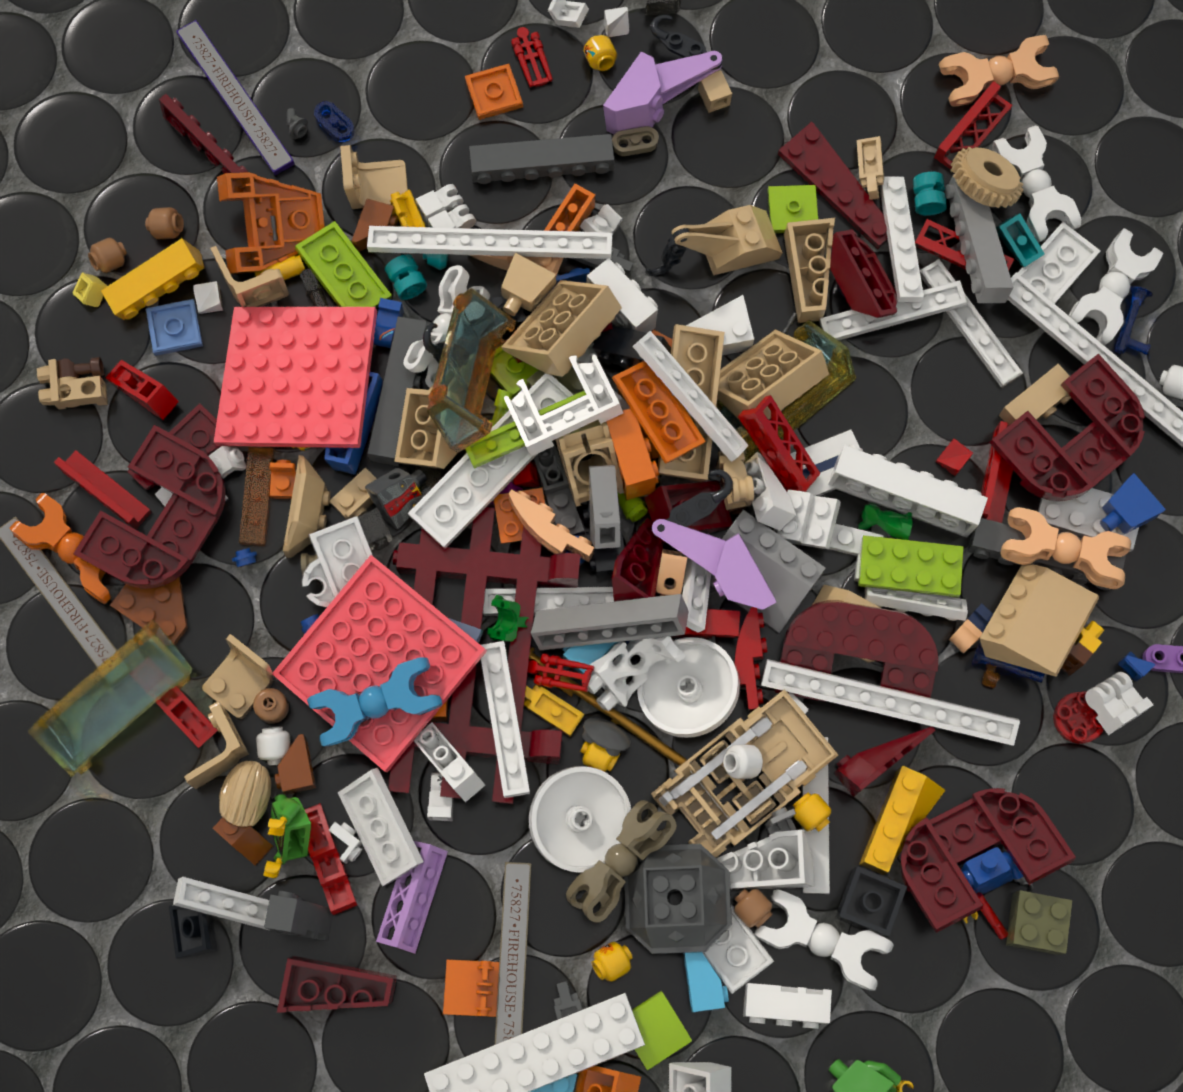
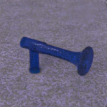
(1139, 294)
(1024, 672)

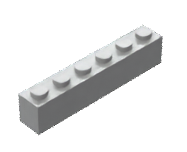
(979, 246)
(610, 622)

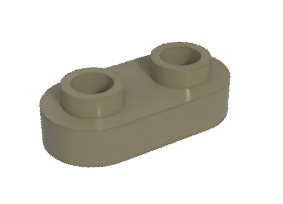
(634, 140)

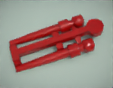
(523, 34)
(534, 667)

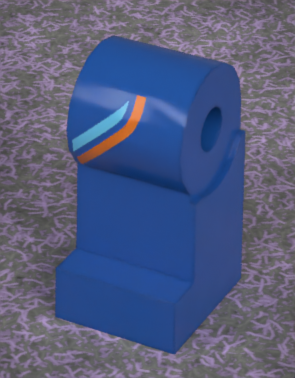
(386, 322)

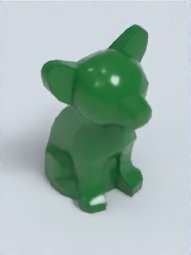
(891, 522)

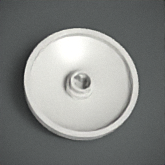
(693, 693)
(577, 817)

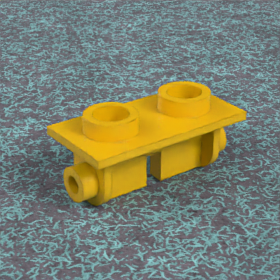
(407, 209)

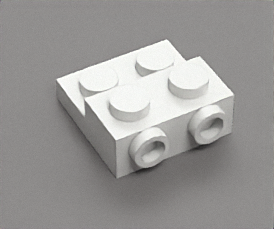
(813, 520)

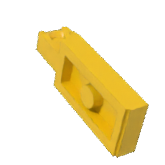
(552, 709)

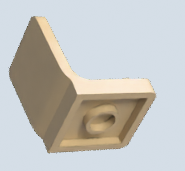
(372, 179)
(255, 291)
(239, 679)
(228, 758)

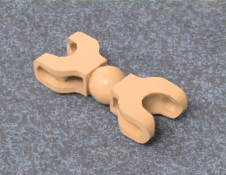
(980, 73)
(1044, 541)

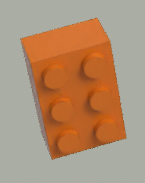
(633, 455)

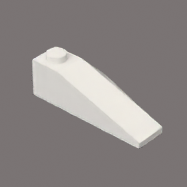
(772, 863)
(699, 1077)

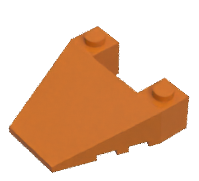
(296, 214)

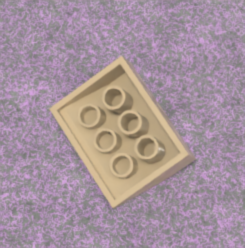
(563, 326)
(771, 367)
(1038, 620)

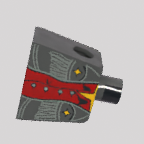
(396, 494)

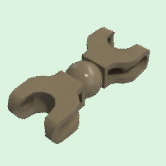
(636, 840)

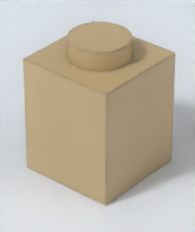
(715, 91)

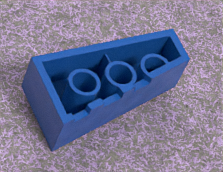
(348, 459)

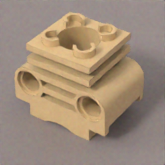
(587, 440)

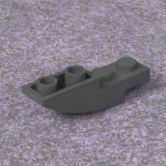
(557, 490)

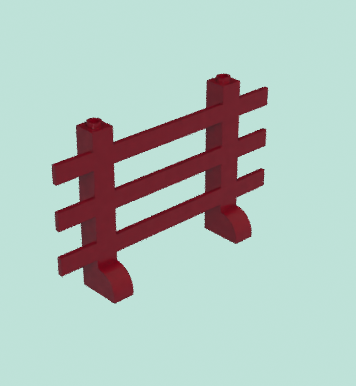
(478, 567)

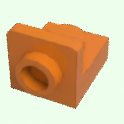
(282, 479)

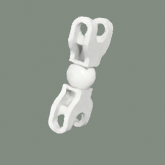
(1044, 198)
(452, 284)
(1115, 286)
(824, 940)

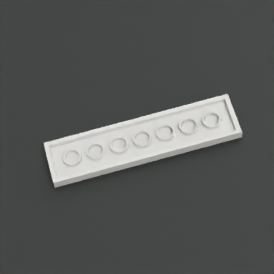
(468, 491)
(545, 1052)

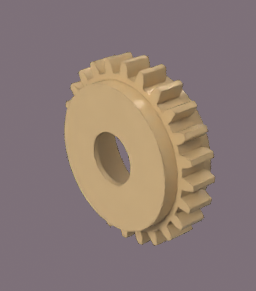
(987, 177)

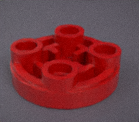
(1076, 719)

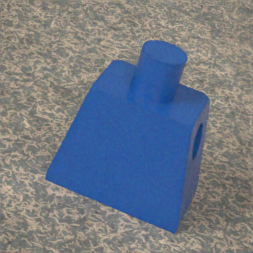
(1130, 507)

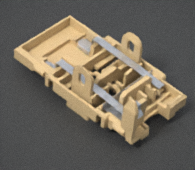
(791, 757)

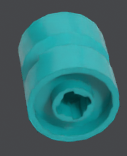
(929, 193)
(405, 276)

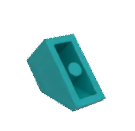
(1019, 240)

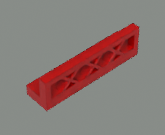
(969, 120)
(943, 251)
(777, 451)
(996, 482)
(104, 489)

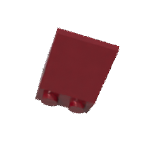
(669, 496)

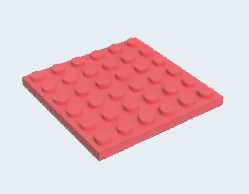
(296, 377)
(362, 640)

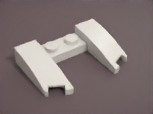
(598, 404)

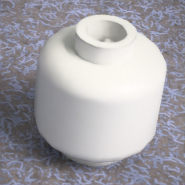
(1173, 382)
(272, 744)
(743, 761)

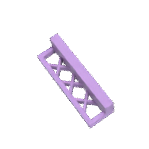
(416, 899)

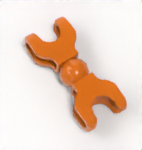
(58, 537)

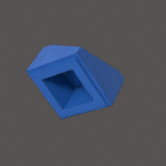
(1135, 667)

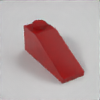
(142, 389)

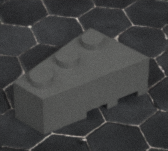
(296, 917)

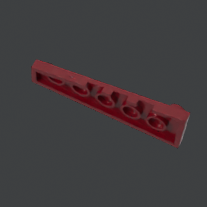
(173, 113)
(821, 166)

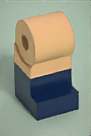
(971, 629)

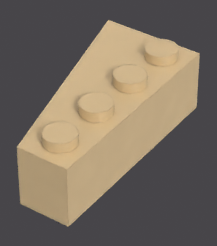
(809, 262)

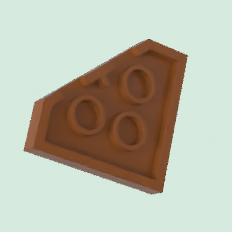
(161, 604)

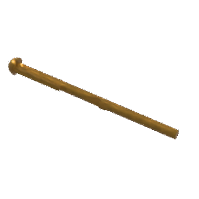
(617, 717)

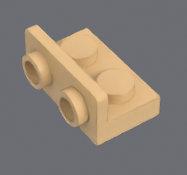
(354, 498)

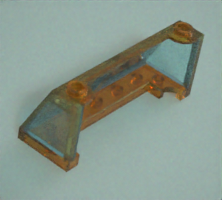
(465, 369)

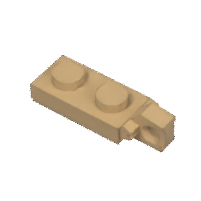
(870, 165)

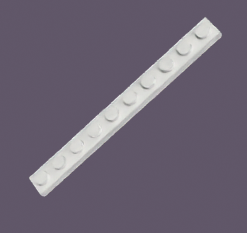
(490, 242)
(1085, 347)
(890, 702)

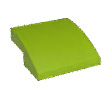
(659, 1029)

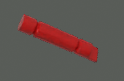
(992, 918)

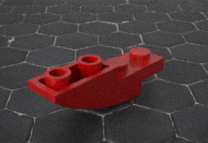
(749, 649)

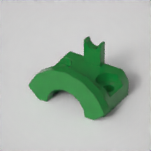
(507, 621)

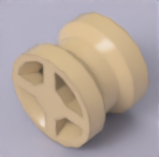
(742, 489)

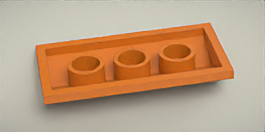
(658, 412)

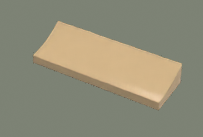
(700, 356)

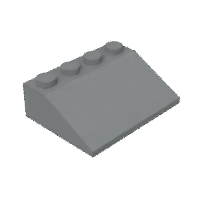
(783, 566)

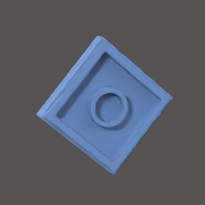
(174, 327)

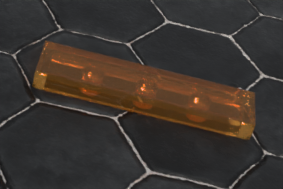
(256, 497)

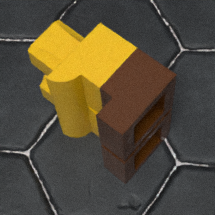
(1083, 648)

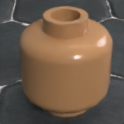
(164, 223)
(107, 255)
(278, 709)
(752, 907)

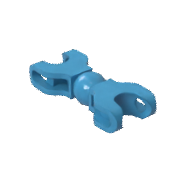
(374, 701)

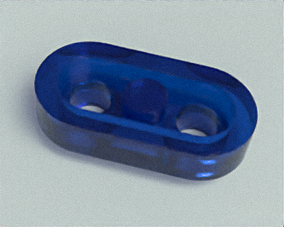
(335, 123)

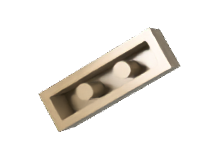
(1039, 398)

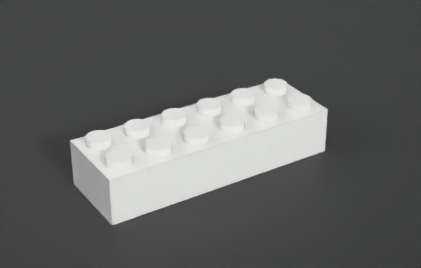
(908, 491)

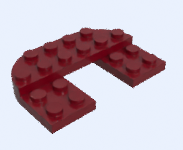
(1091, 455)
(181, 526)
(864, 633)
(988, 819)

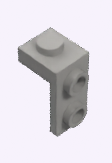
(780, 821)

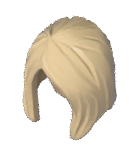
(245, 794)

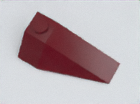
(638, 565)
(868, 765)

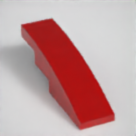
(718, 623)
(186, 716)
(328, 863)

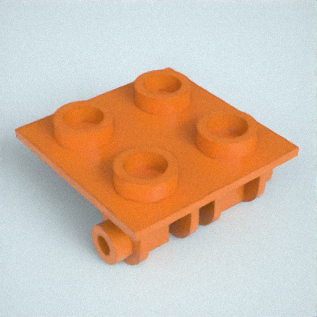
(508, 523)
(471, 988)

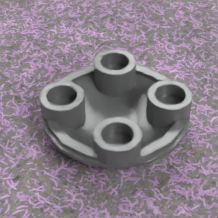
(606, 735)

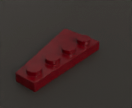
(196, 429)

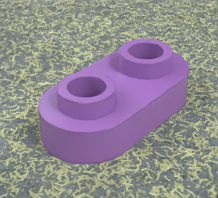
(1170, 658)

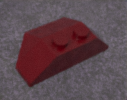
(861, 276)

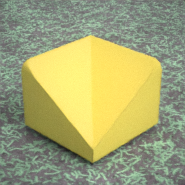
(89, 290)

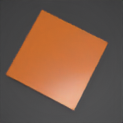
(493, 91)

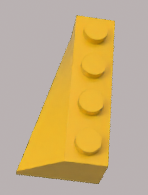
(153, 279)
(905, 805)

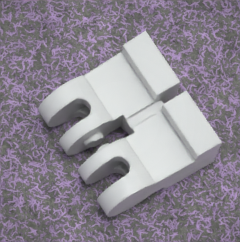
(436, 204)
(1116, 702)

